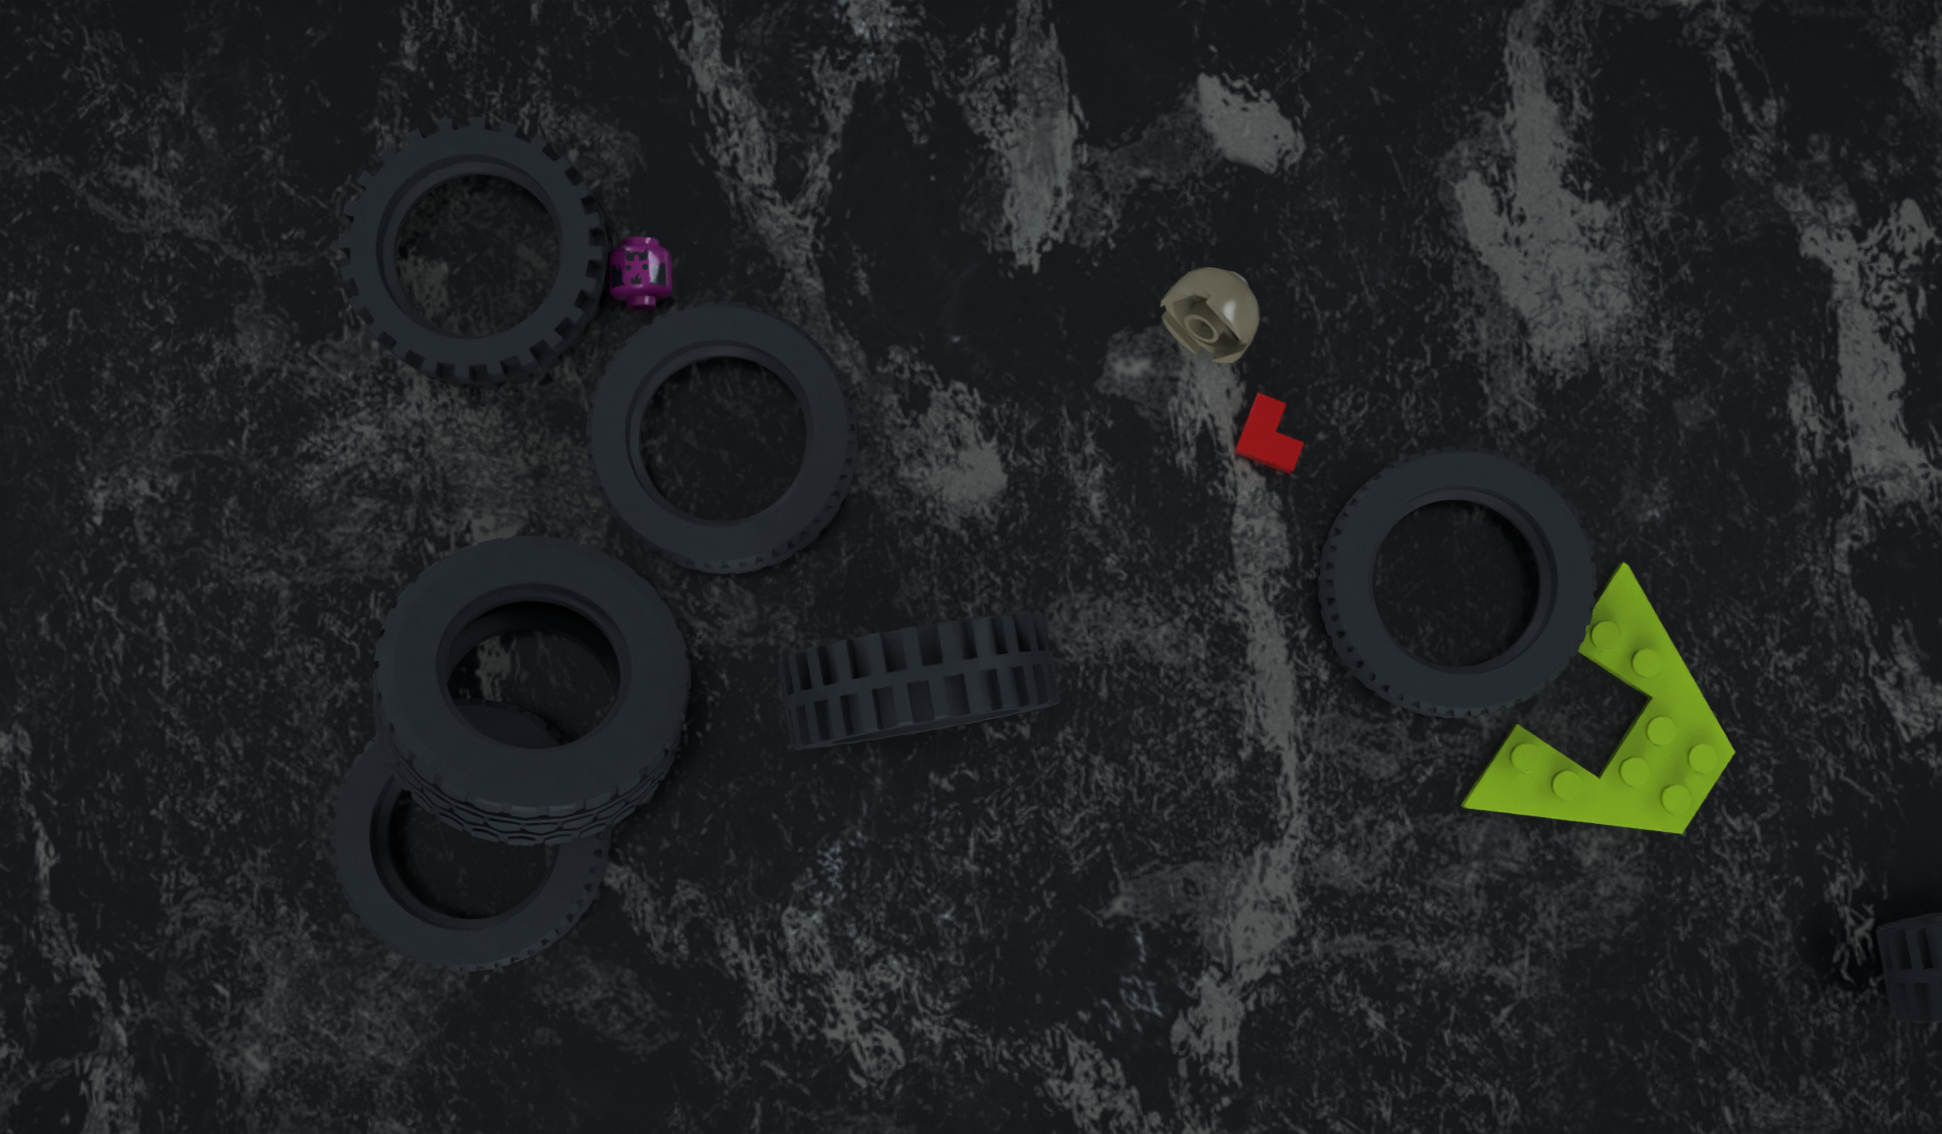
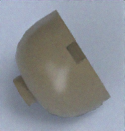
(1213, 312)

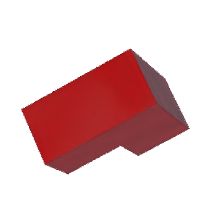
(1262, 442)

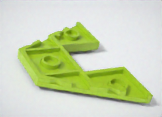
(1661, 762)

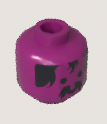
(640, 273)

